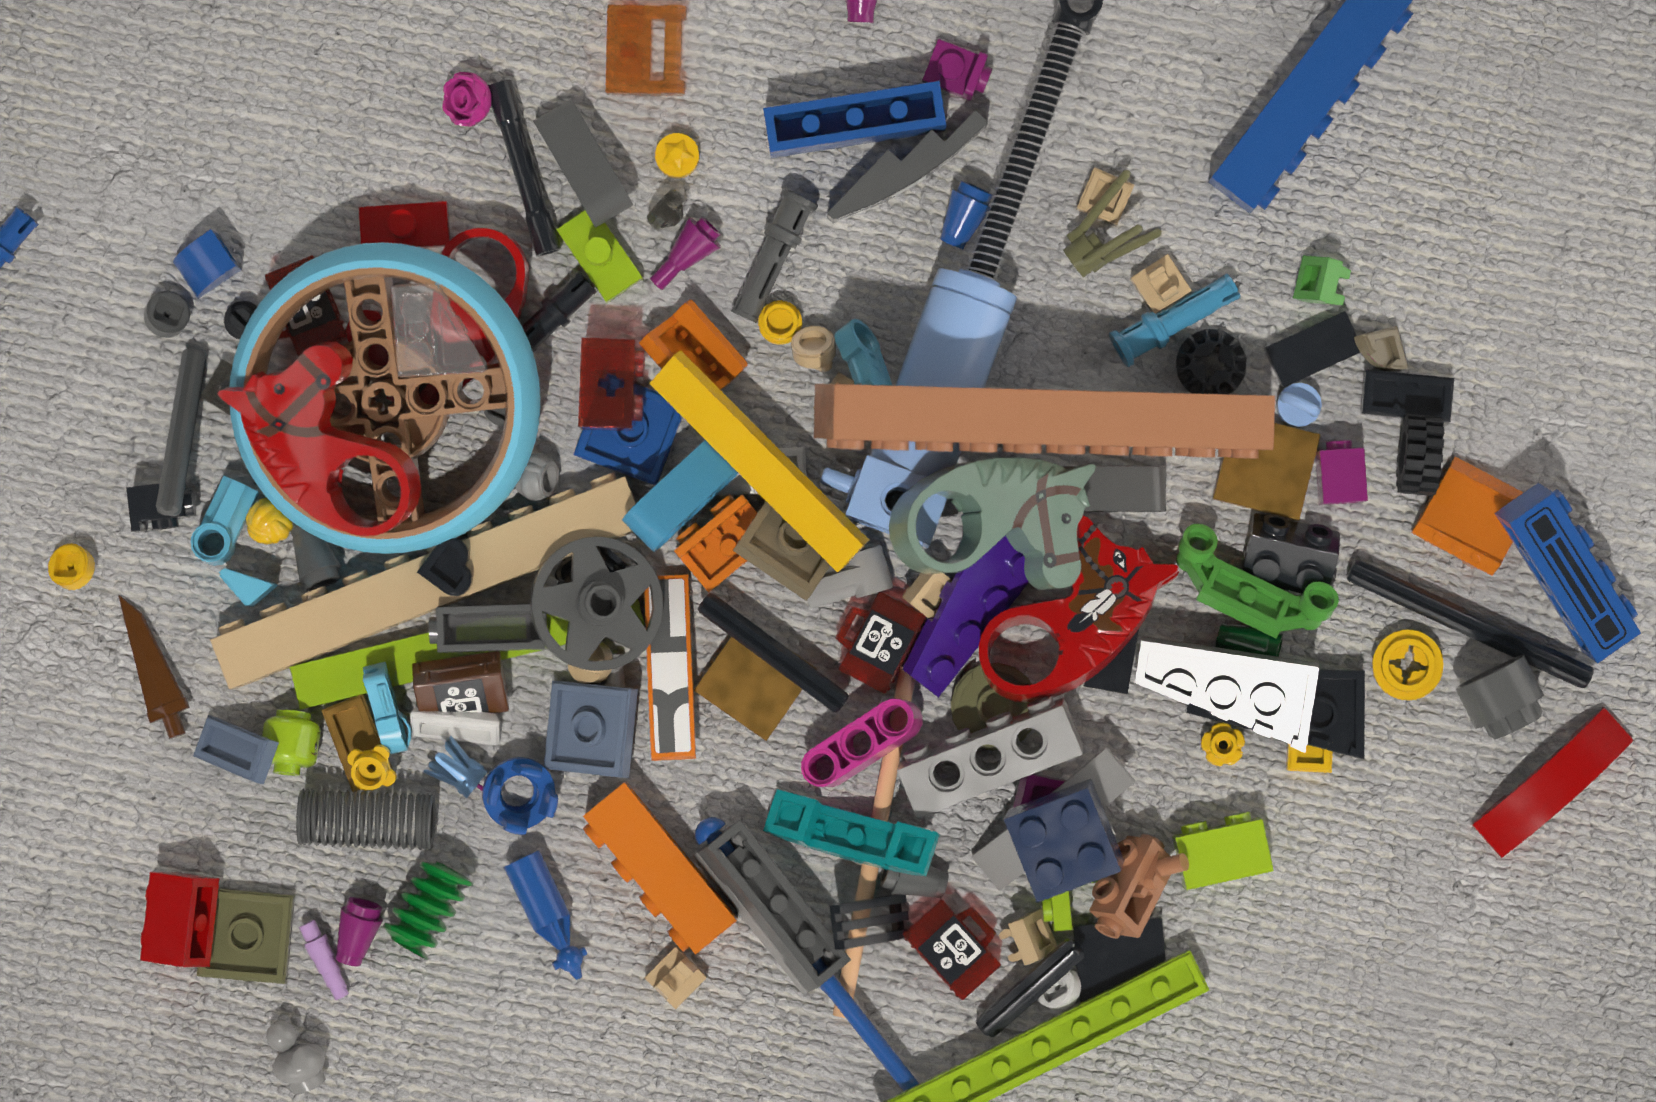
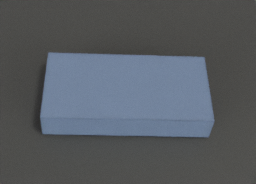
(236, 749)

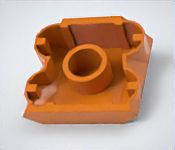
(1464, 517)

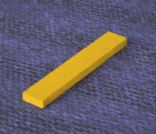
(759, 461)

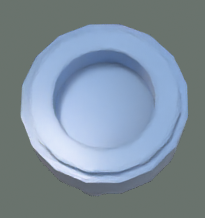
(1298, 405)

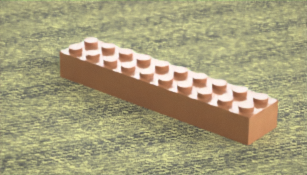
(1053, 418)

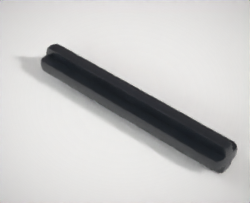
(773, 652)

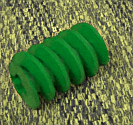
(426, 907)

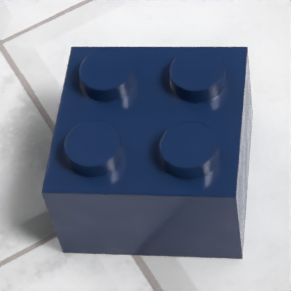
(1064, 840)

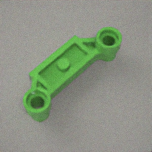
(1247, 596)

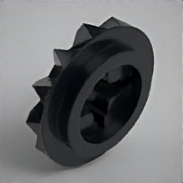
(1202, 344)

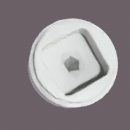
(1062, 993)

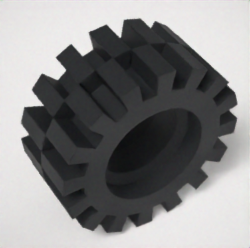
(1420, 454)

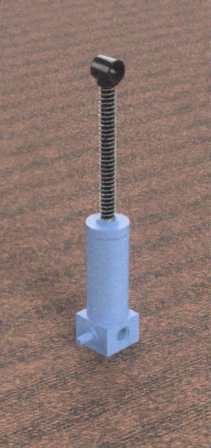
(966, 308)

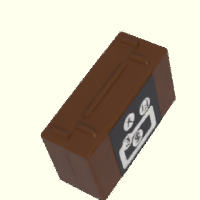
(461, 684)

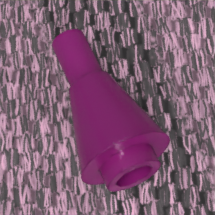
(693, 244)

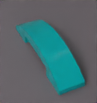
(851, 835)

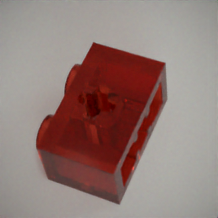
(598, 360)

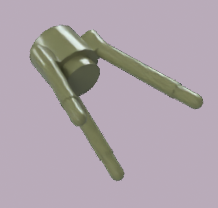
(1089, 252)

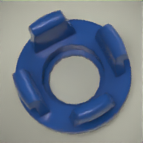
(519, 818)

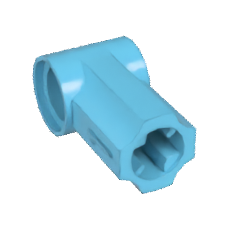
(224, 516)

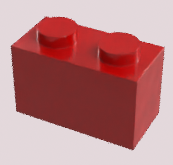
(179, 919)

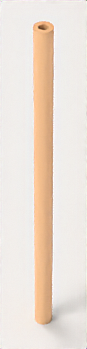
(880, 811)

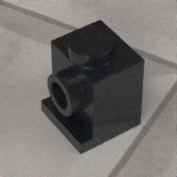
(143, 508)

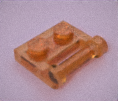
(630, 50)

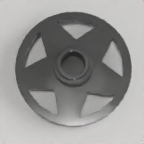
(596, 603)

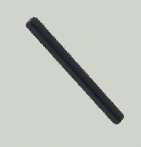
(1469, 623)

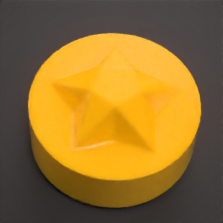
(677, 155)
(71, 566)

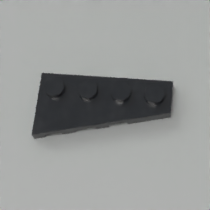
(1336, 713)

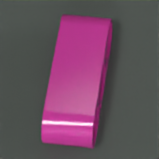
(840, 745)

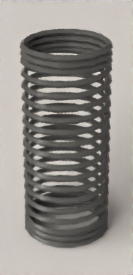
(308, 814)

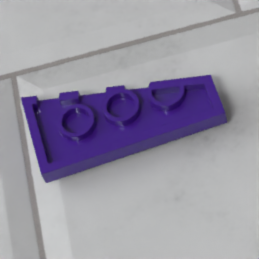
(964, 612)

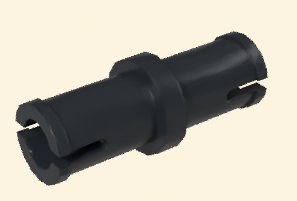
(557, 310)

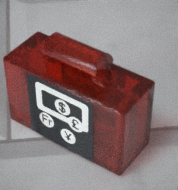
(316, 321)
(880, 641)
(953, 948)

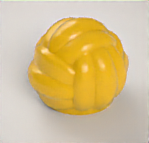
(267, 523)

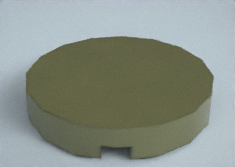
(976, 701)

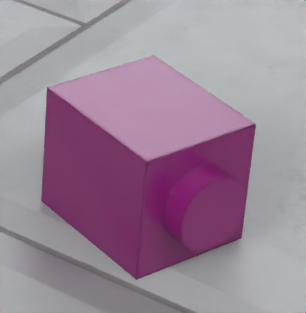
(1341, 474)

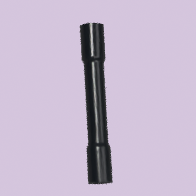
(538, 217)

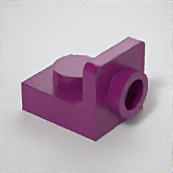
(958, 70)

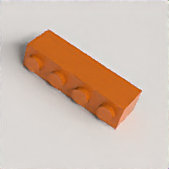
(660, 868)

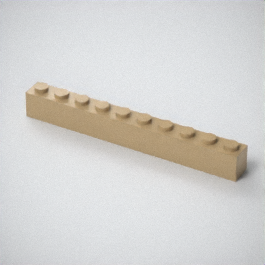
(401, 594)

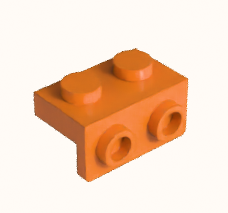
(699, 340)
(710, 549)

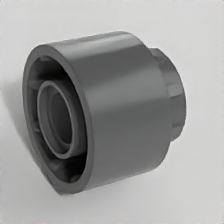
(1502, 697)

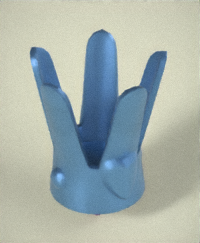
(462, 772)

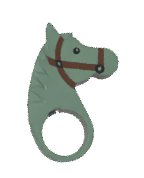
(1013, 497)

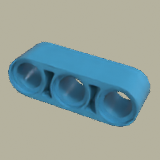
(679, 496)

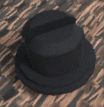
(237, 317)

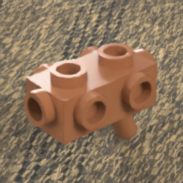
(1129, 897)

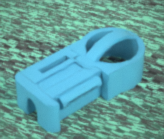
(862, 354)
(385, 708)

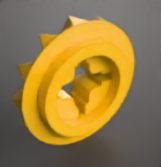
(1423, 651)

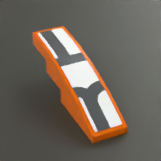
(671, 674)

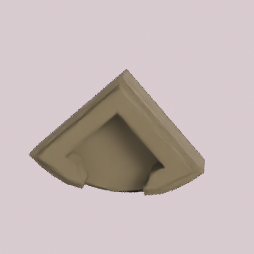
(1383, 349)

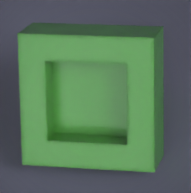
(1319, 280)

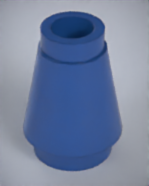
(964, 214)

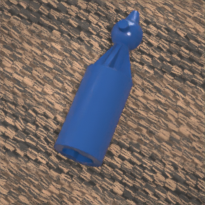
(545, 909)

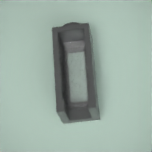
(484, 629)

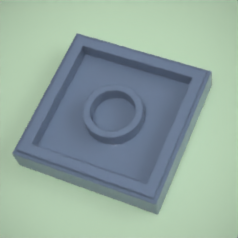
(590, 729)

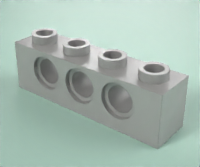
(932, 793)

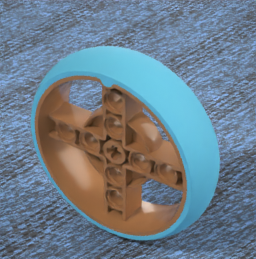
(508, 384)

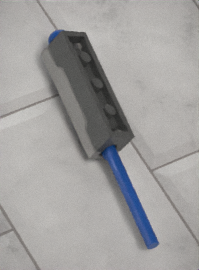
(786, 926)

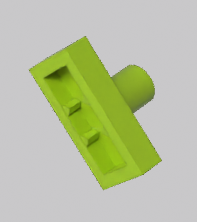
(600, 256)

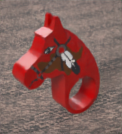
(1091, 624)

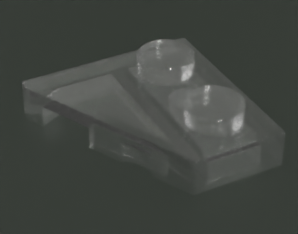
(430, 334)

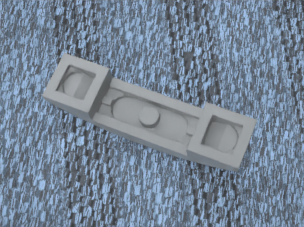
(999, 856)

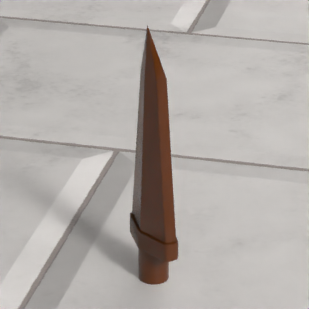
(157, 682)

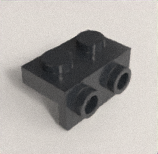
(1291, 552)

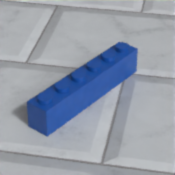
(1305, 99)

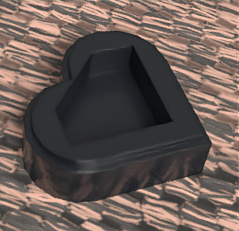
(448, 568)

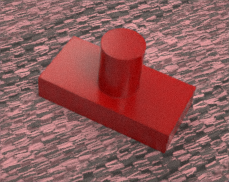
(408, 224)

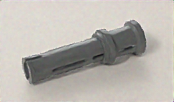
(781, 237)

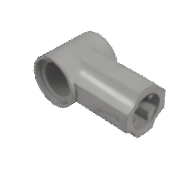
(862, 576)

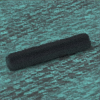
(1030, 987)

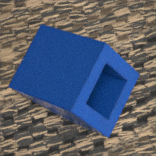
(206, 263)

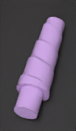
(324, 958)

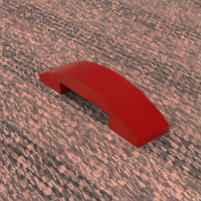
(1553, 783)

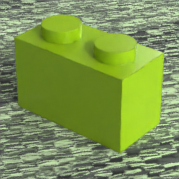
(1223, 851)

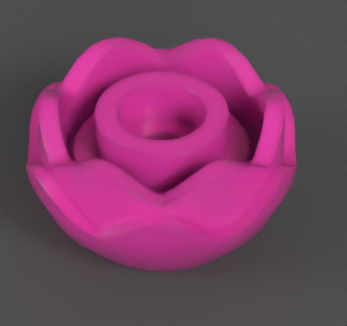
(466, 99)

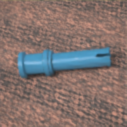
(1155, 329)

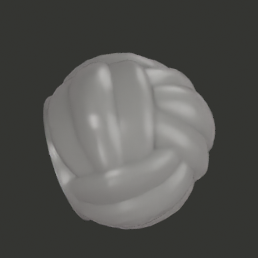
(539, 478)

